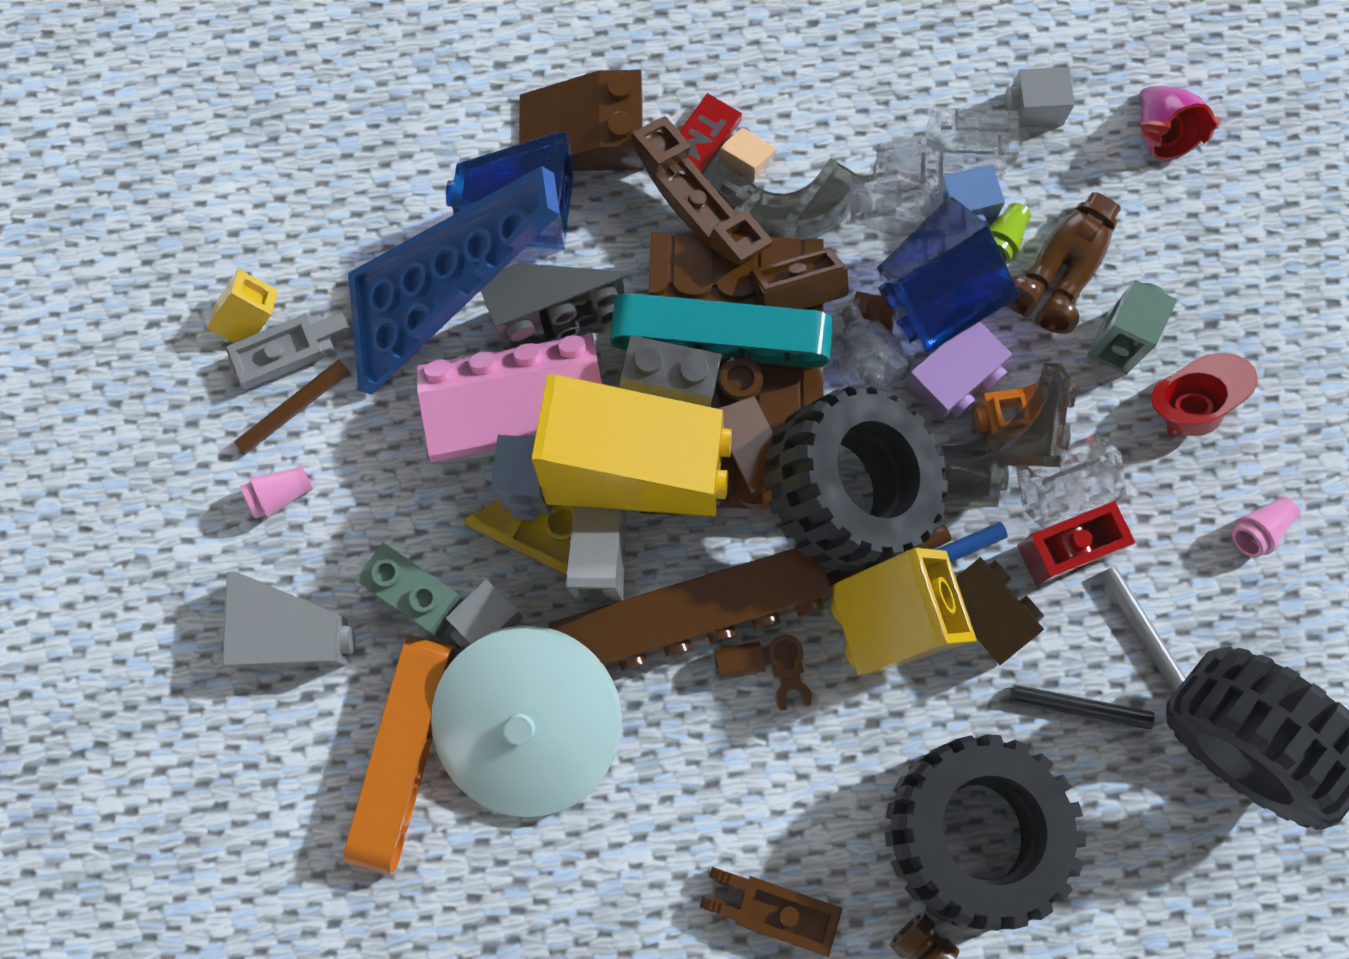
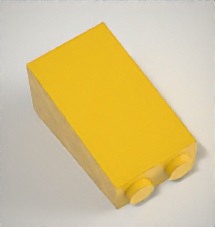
(628, 450)

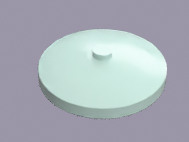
(526, 721)

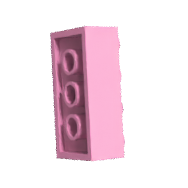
(495, 393)

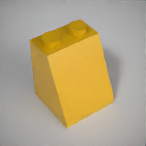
(901, 611)

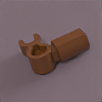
(783, 655)

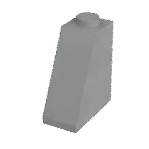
(597, 555)
(280, 630)

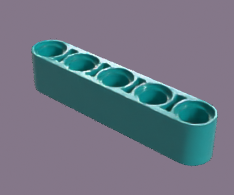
(726, 328)

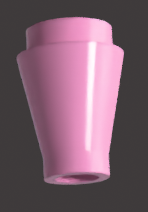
(275, 490)
(1265, 527)

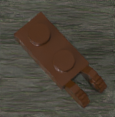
(778, 912)

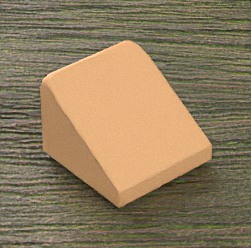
(746, 154)

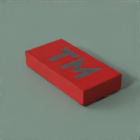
(709, 129)

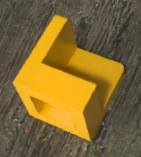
(242, 307)

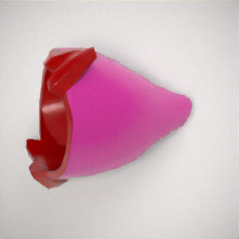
(1175, 116)

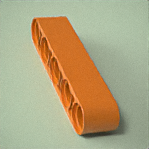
(397, 758)

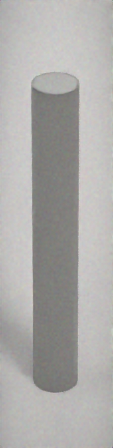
(1143, 627)

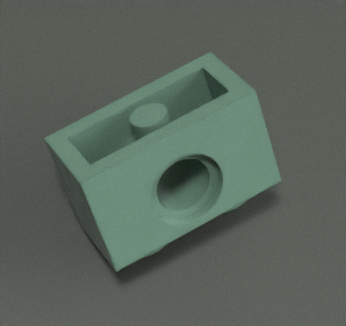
(1132, 326)
(409, 589)

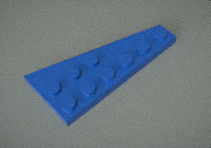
(429, 278)

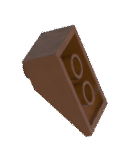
(595, 112)

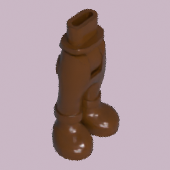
(1082, 245)

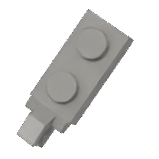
(286, 347)

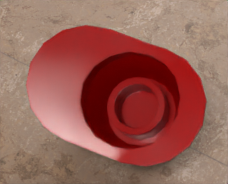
(1203, 393)

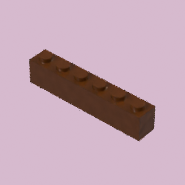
(700, 609)

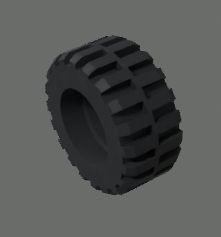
(900, 465)
(1266, 735)
(1045, 824)

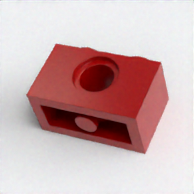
(1075, 543)

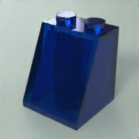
(493, 171)
(945, 277)

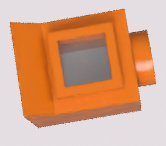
(999, 408)

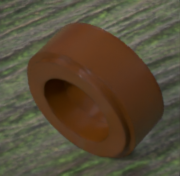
(739, 379)

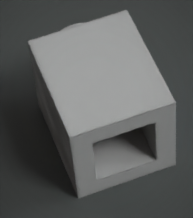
(1041, 96)
(481, 614)

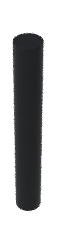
(1082, 707)

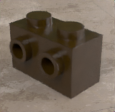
(995, 613)

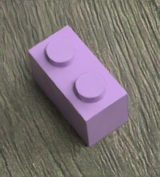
(957, 371)

